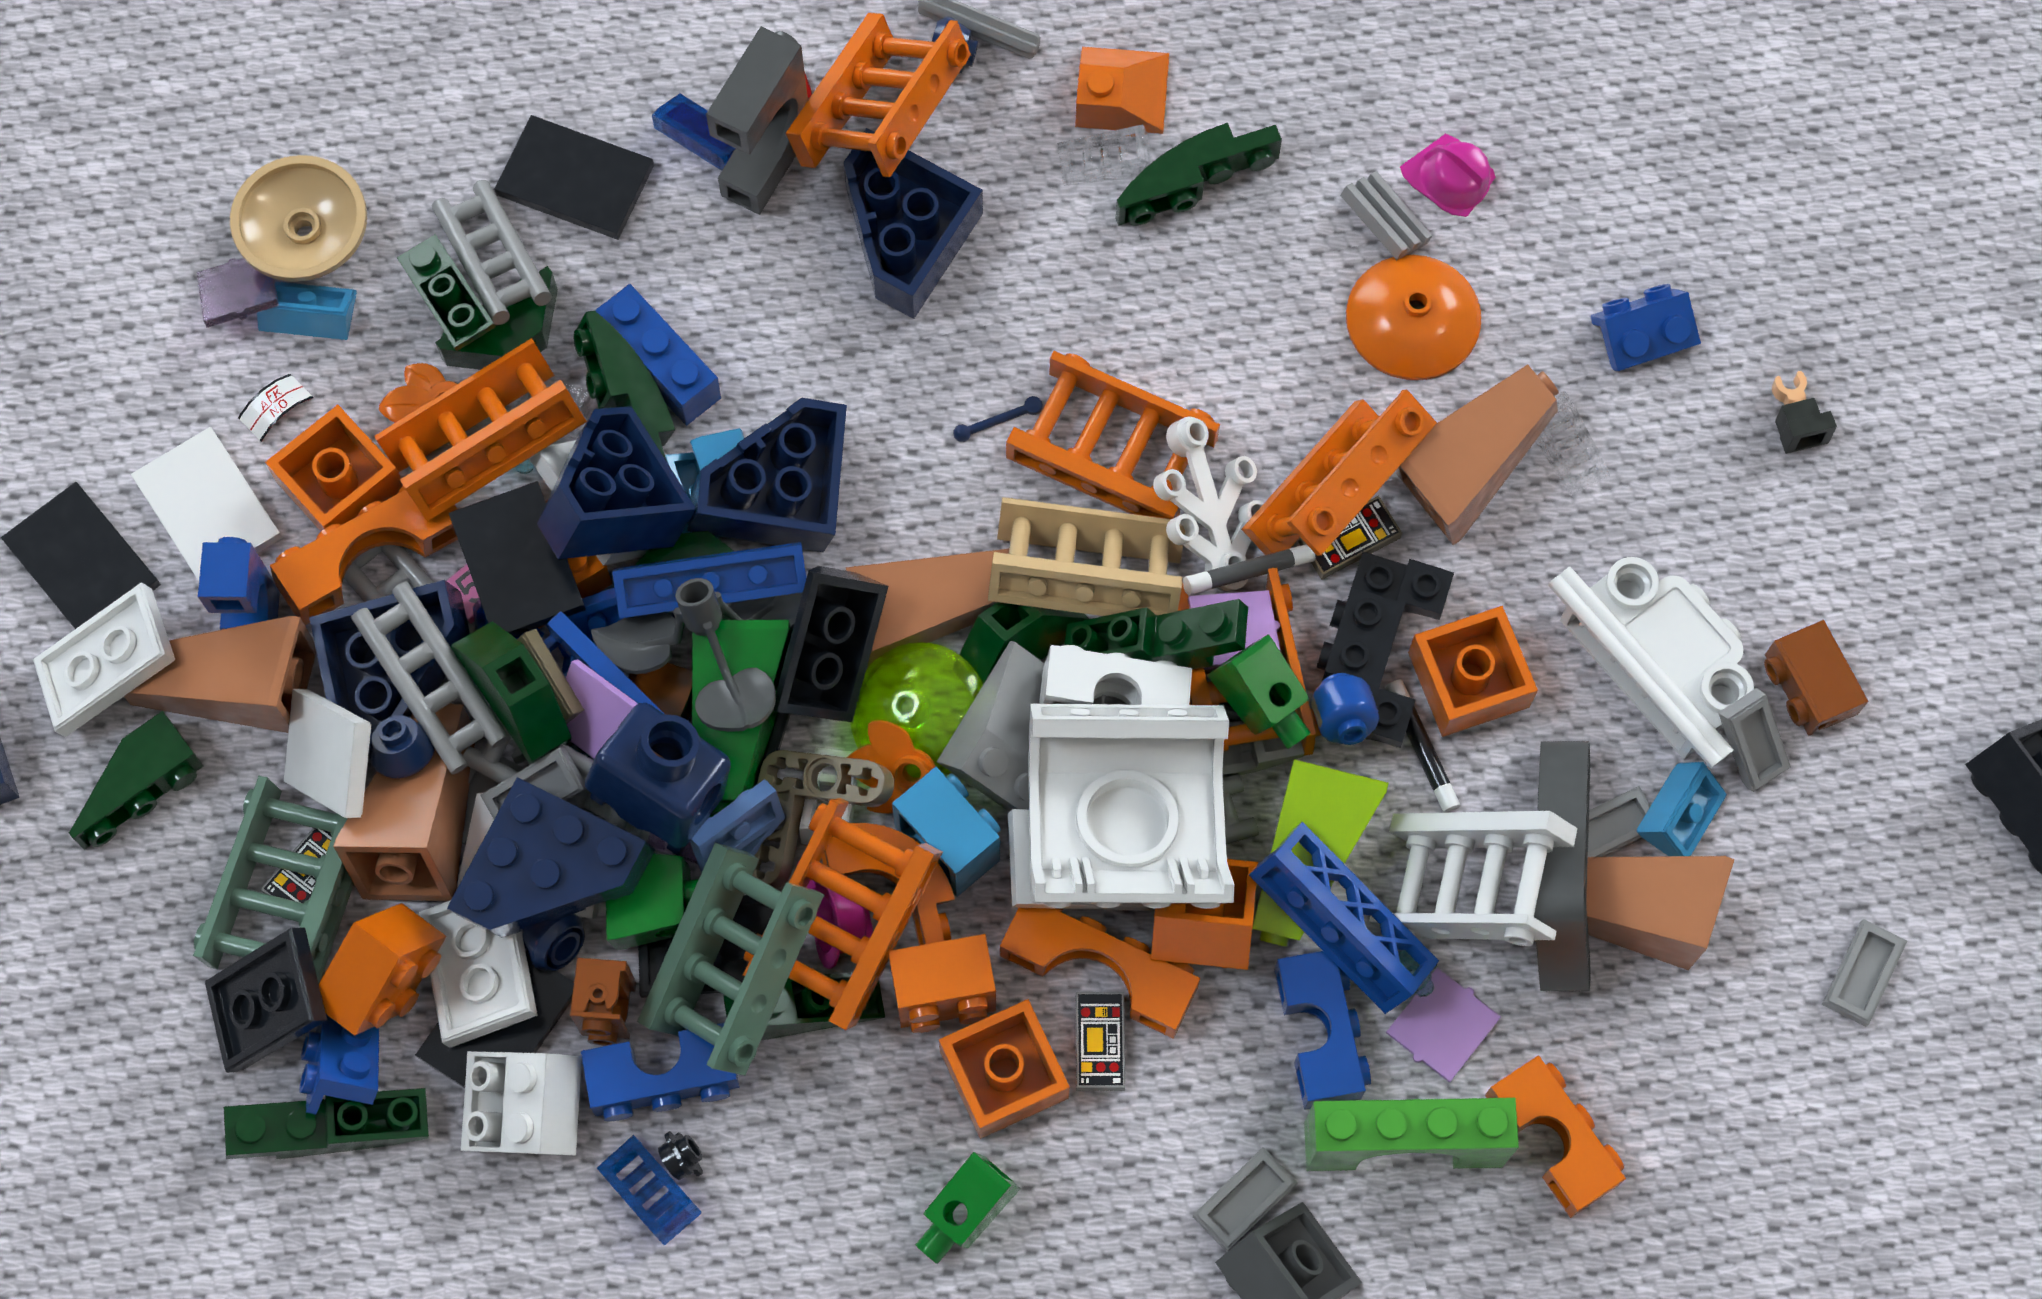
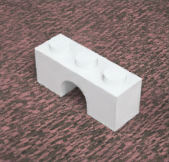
(1082, 676)

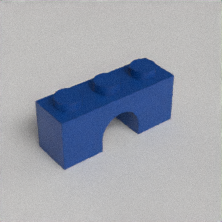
(679, 373)
(236, 583)
(1317, 987)
(619, 1086)

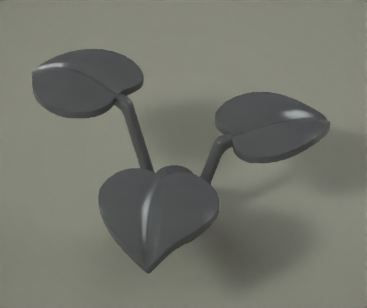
(644, 644)

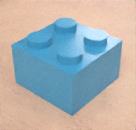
(939, 815)

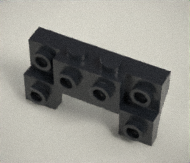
(1369, 626)

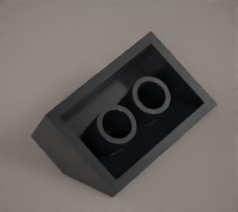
(830, 644)
(2012, 779)

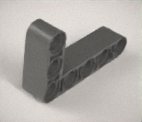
(1563, 886)

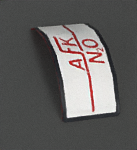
(272, 404)

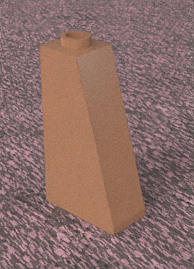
(929, 597)

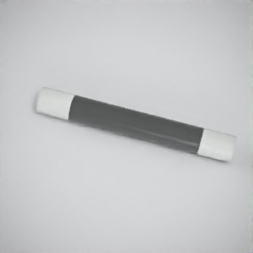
(1247, 569)

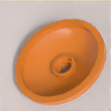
(1411, 340)

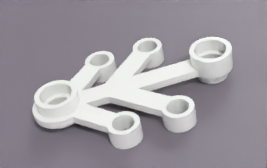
(1187, 439)

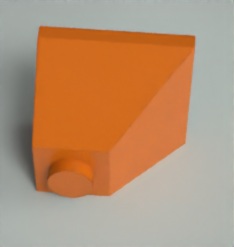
(1121, 89)

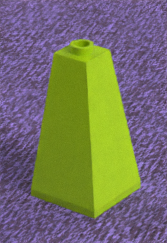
(1336, 810)

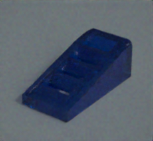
(675, 1218)

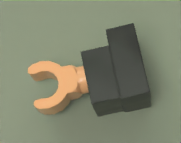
(1799, 418)

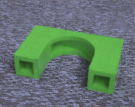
(1468, 1129)

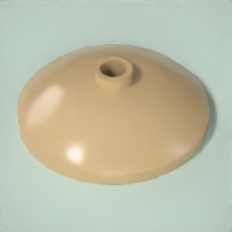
(295, 195)

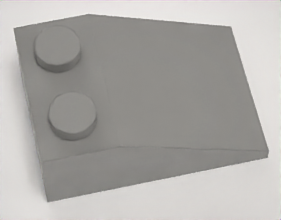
(993, 737)

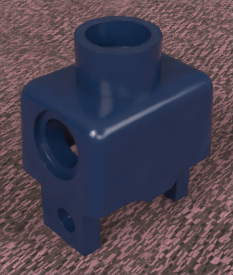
(656, 793)

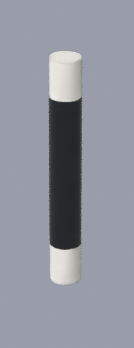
(1427, 755)

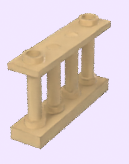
(1079, 586)

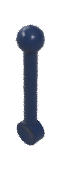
(1032, 406)

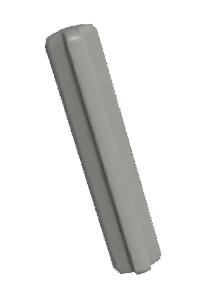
(984, 26)

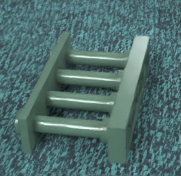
(318, 915)
(698, 942)

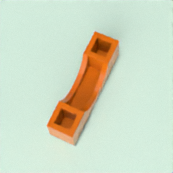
(314, 574)
(1156, 988)

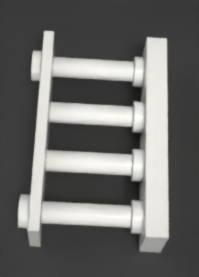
(1460, 835)

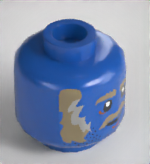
(1344, 709)

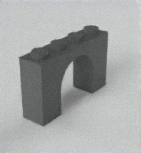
(754, 115)

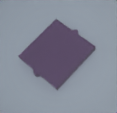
(234, 292)

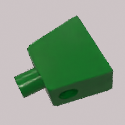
(1263, 691)
(655, 905)
(983, 1192)

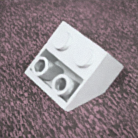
(521, 1103)

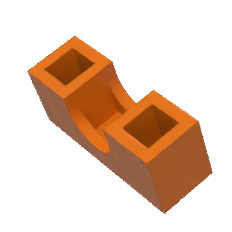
(1587, 1166)

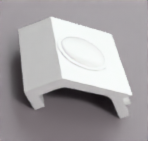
(1127, 805)

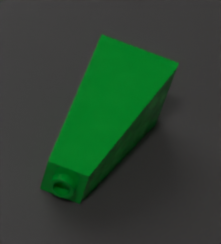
(744, 646)

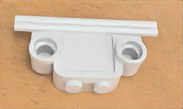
(1660, 650)

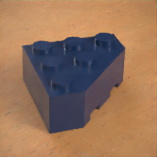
(909, 224)
(777, 480)
(614, 492)
(353, 673)
(546, 863)

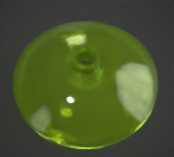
(936, 681)

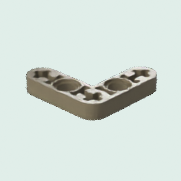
(794, 791)

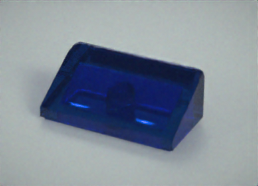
(687, 125)

